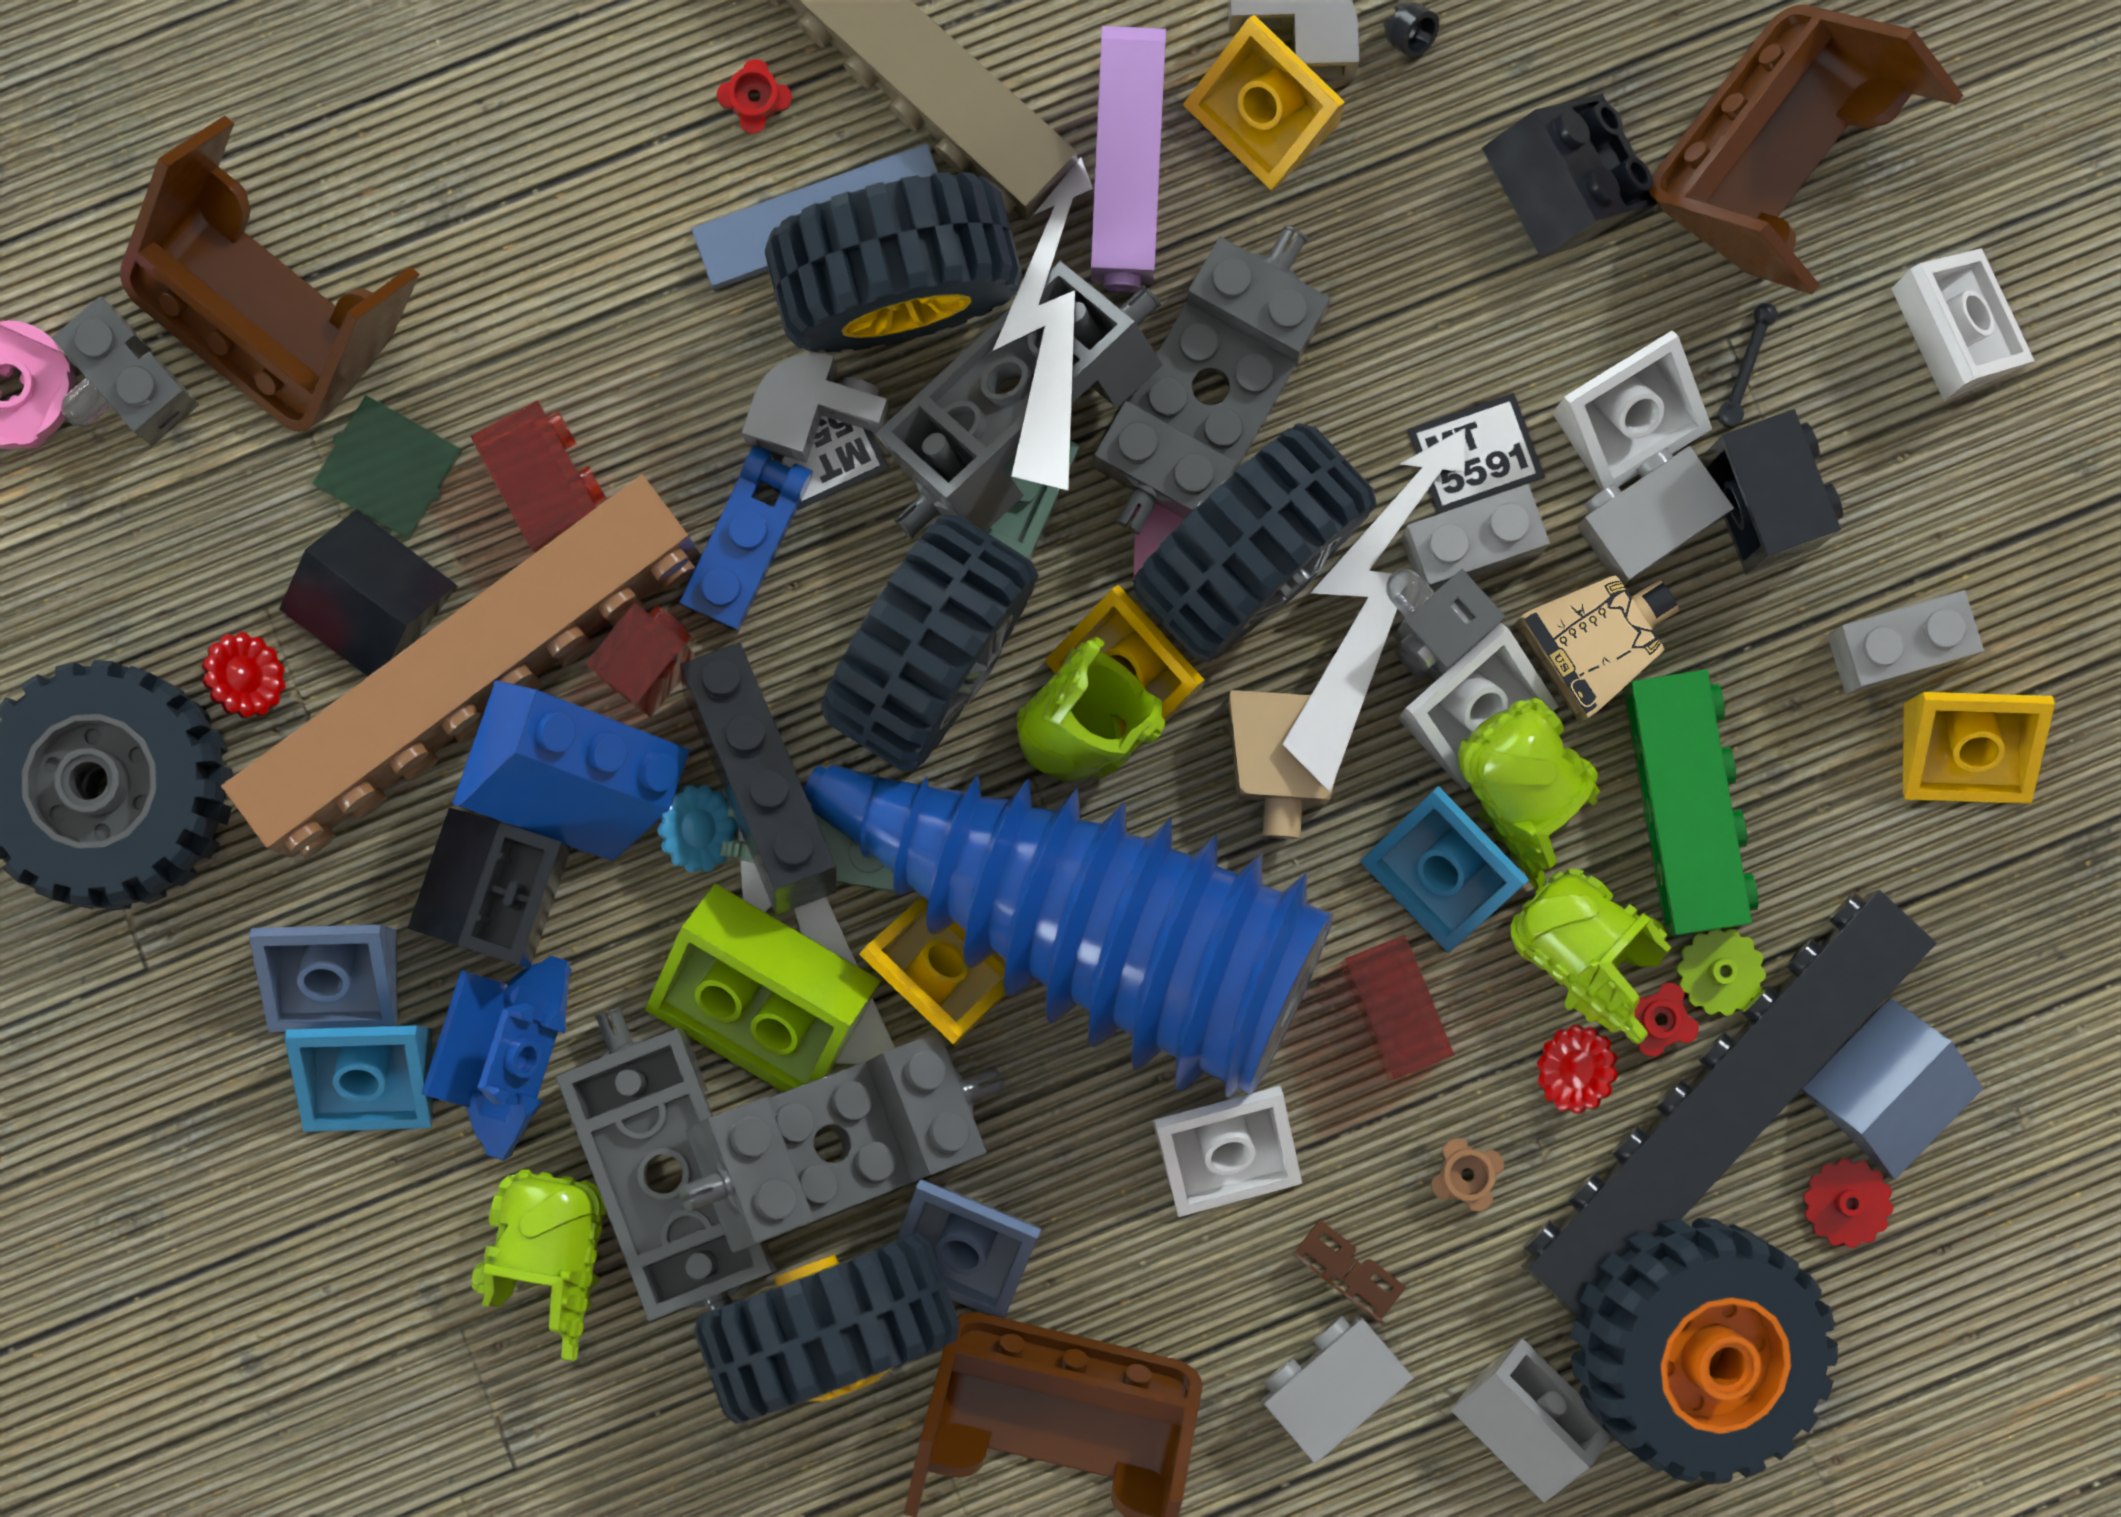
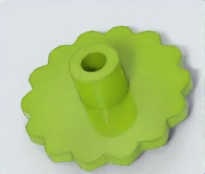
(1721, 971)

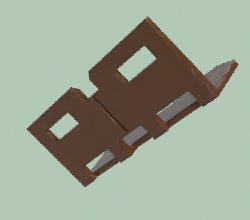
(1357, 1279)

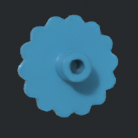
(697, 828)

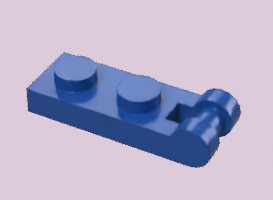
(745, 540)

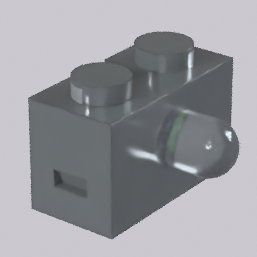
(119, 375)
(1441, 623)

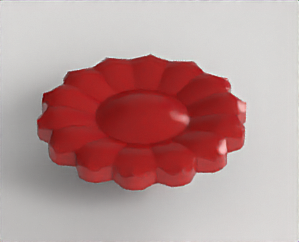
(243, 675)
(1577, 1069)
(1848, 1203)

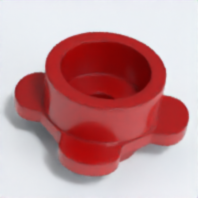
(751, 78)
(1678, 1025)

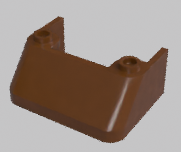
(1777, 122)
(239, 302)
(1063, 1405)

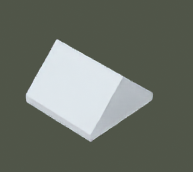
(1961, 322)
(1634, 412)
(1469, 693)
(1228, 1151)

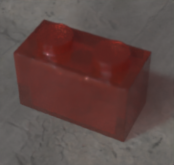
(537, 474)
(643, 657)
(1396, 1008)

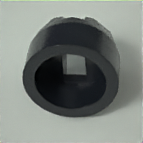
(1412, 28)

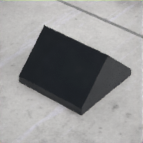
(364, 593)

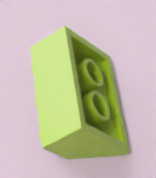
(760, 992)

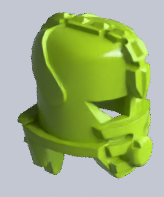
(1073, 720)
(1526, 781)
(1583, 941)
(548, 1239)

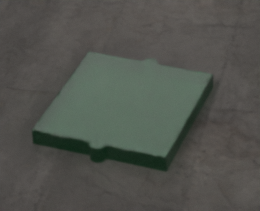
(387, 467)

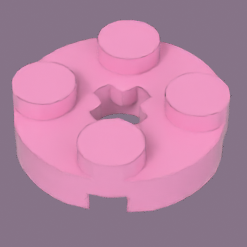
(46, 380)

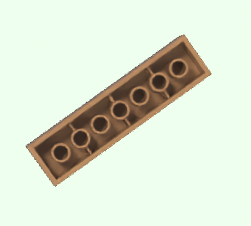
(445, 678)

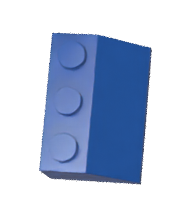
(568, 772)

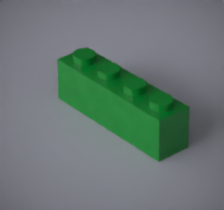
(1689, 803)

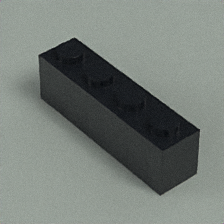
(758, 778)

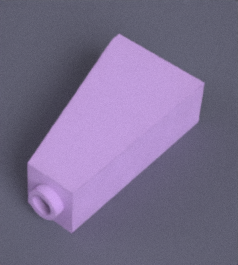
(1127, 157)

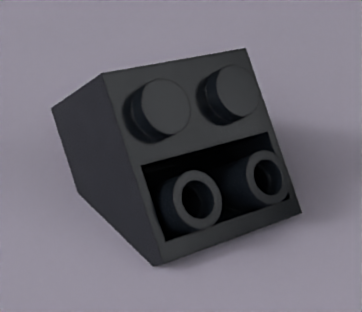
(1570, 173)
(489, 887)

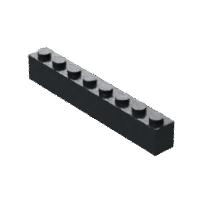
(1734, 1096)

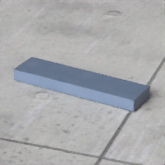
(736, 243)

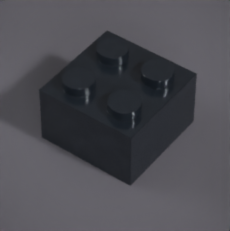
(1774, 490)

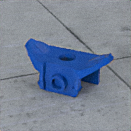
(499, 1049)

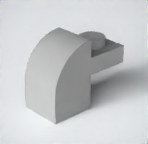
(1321, 31)
(797, 396)

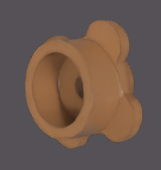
(1484, 1167)

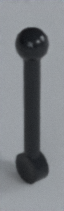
(1731, 412)

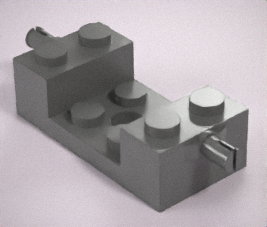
(1241, 321)
(964, 433)
(627, 1114)
(896, 1122)

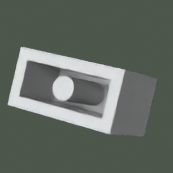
(1653, 515)
(1476, 537)
(1905, 642)
(1334, 1386)
(1532, 1421)

